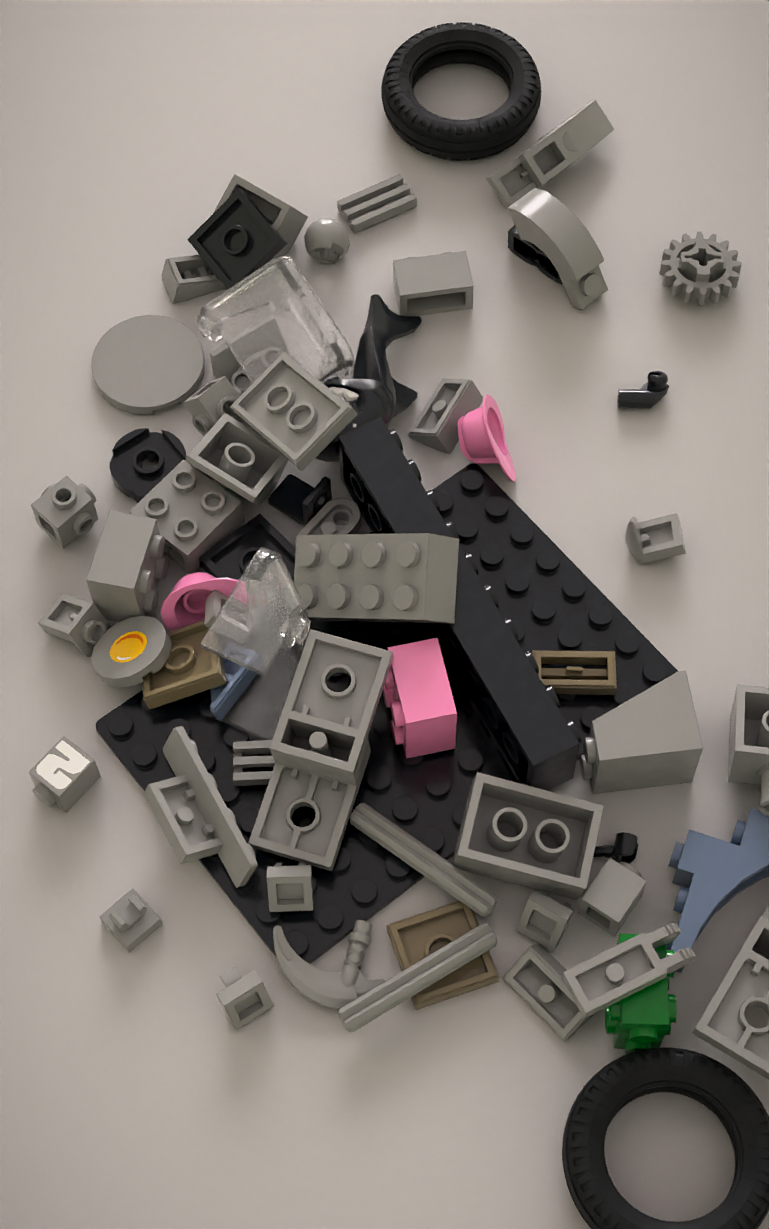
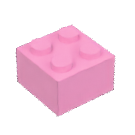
(420, 699)

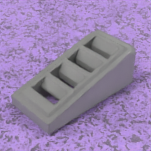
(180, 282)

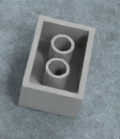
(528, 836)

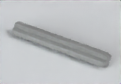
(423, 859)
(417, 977)

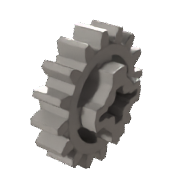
(700, 268)

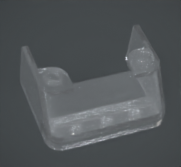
(265, 632)

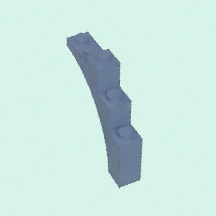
(715, 872)

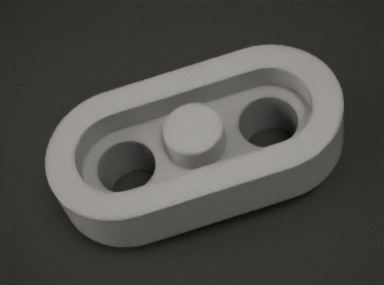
(331, 512)

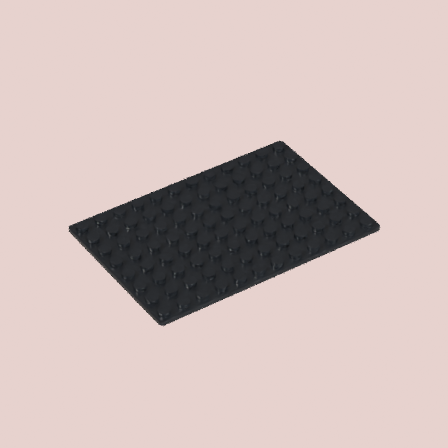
(425, 794)

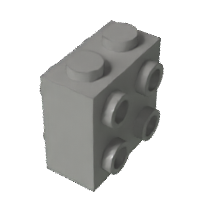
(191, 513)

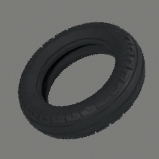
(453, 137)
(672, 1072)

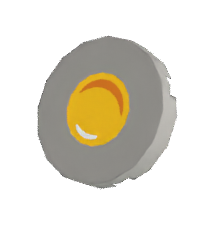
(131, 651)

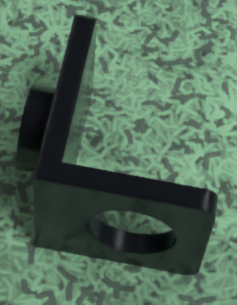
(300, 499)

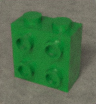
(644, 1016)

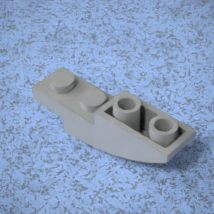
(551, 154)

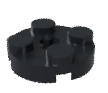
(139, 446)

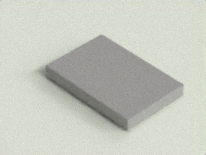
(293, 411)

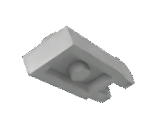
(624, 970)

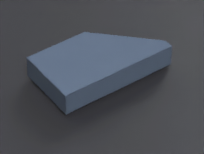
(226, 695)

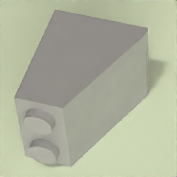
(645, 740)

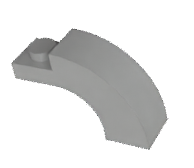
(564, 241)

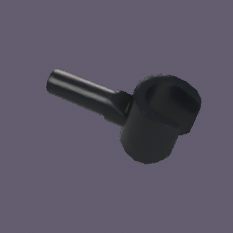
(624, 848)

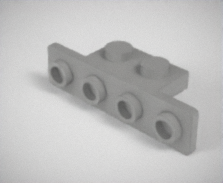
(196, 814)

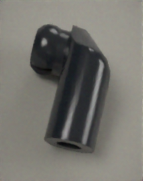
(647, 395)

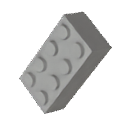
(377, 577)

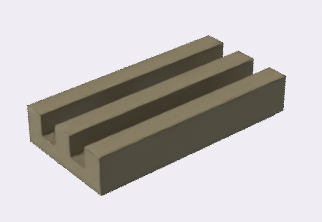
(594, 680)

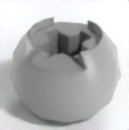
(327, 240)

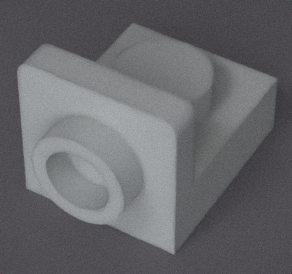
(75, 622)

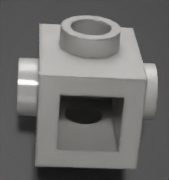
(211, 403)
(65, 511)

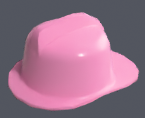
(483, 437)
(187, 600)

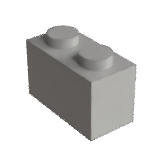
(433, 284)

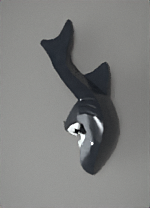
(372, 388)

